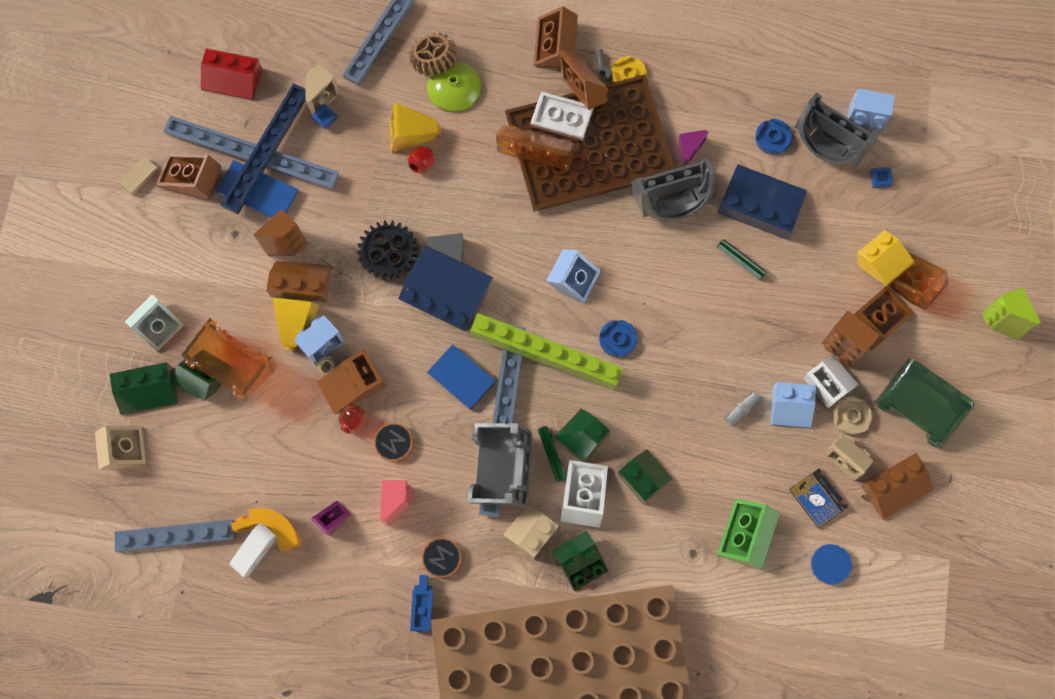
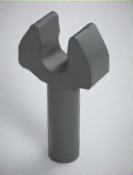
(601, 65)

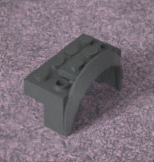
(825, 118)
(694, 177)

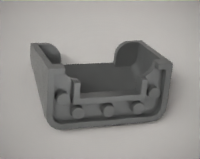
(502, 465)

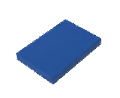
(461, 377)

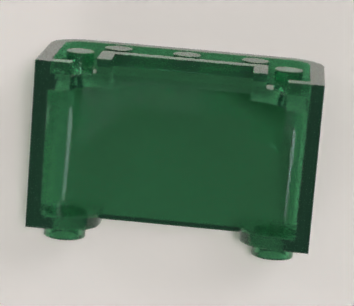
(925, 401)

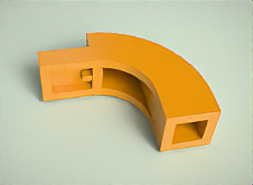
(286, 533)

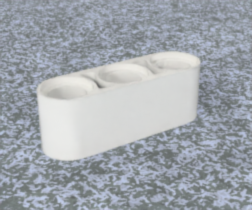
(253, 550)

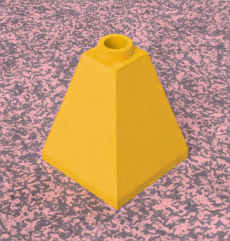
(411, 128)
(292, 318)

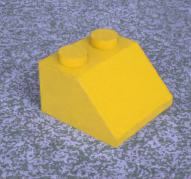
(884, 258)

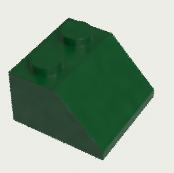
(195, 381)
(644, 476)

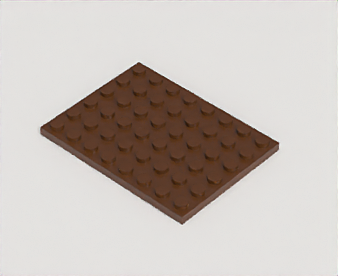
(618, 147)

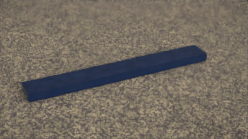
(265, 149)

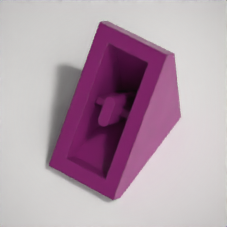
(690, 144)
(331, 517)

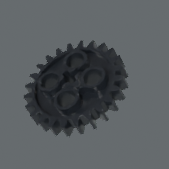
(383, 265)

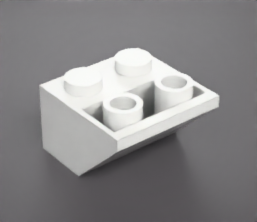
(831, 381)

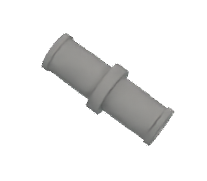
(742, 408)

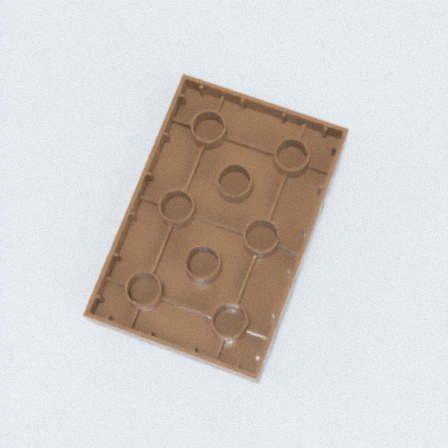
(566, 650)

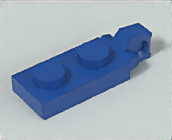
(422, 606)

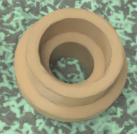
(321, 369)

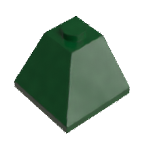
(583, 434)

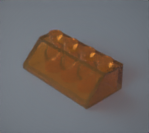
(535, 147)

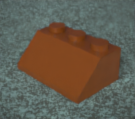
(555, 33)
(582, 80)
(281, 236)
(299, 281)
(898, 486)

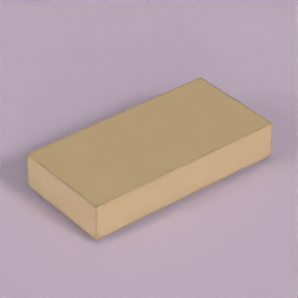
(138, 175)

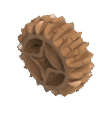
(433, 54)

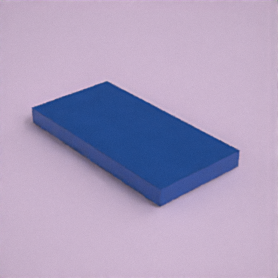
(268, 194)

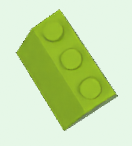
(1012, 314)

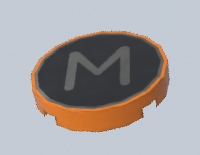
(393, 442)
(441, 557)

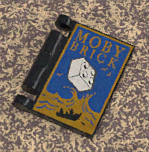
(818, 498)

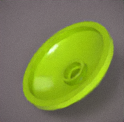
(456, 95)

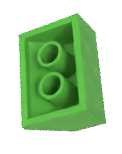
(748, 533)

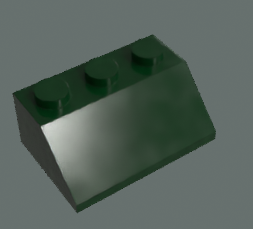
(144, 388)

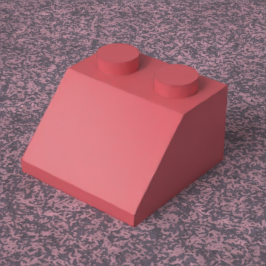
(394, 499)

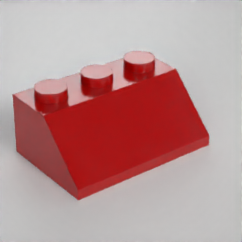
(230, 74)

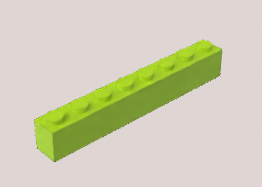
(545, 351)

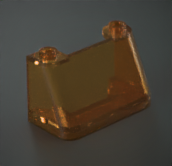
(228, 360)

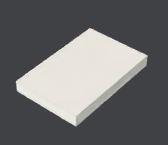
(561, 116)

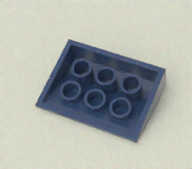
(762, 202)
(446, 288)

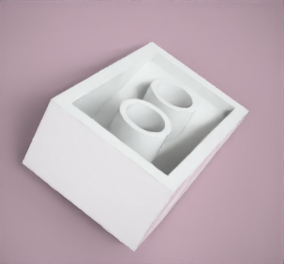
(584, 494)

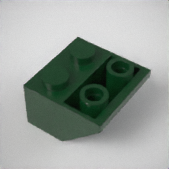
(580, 560)

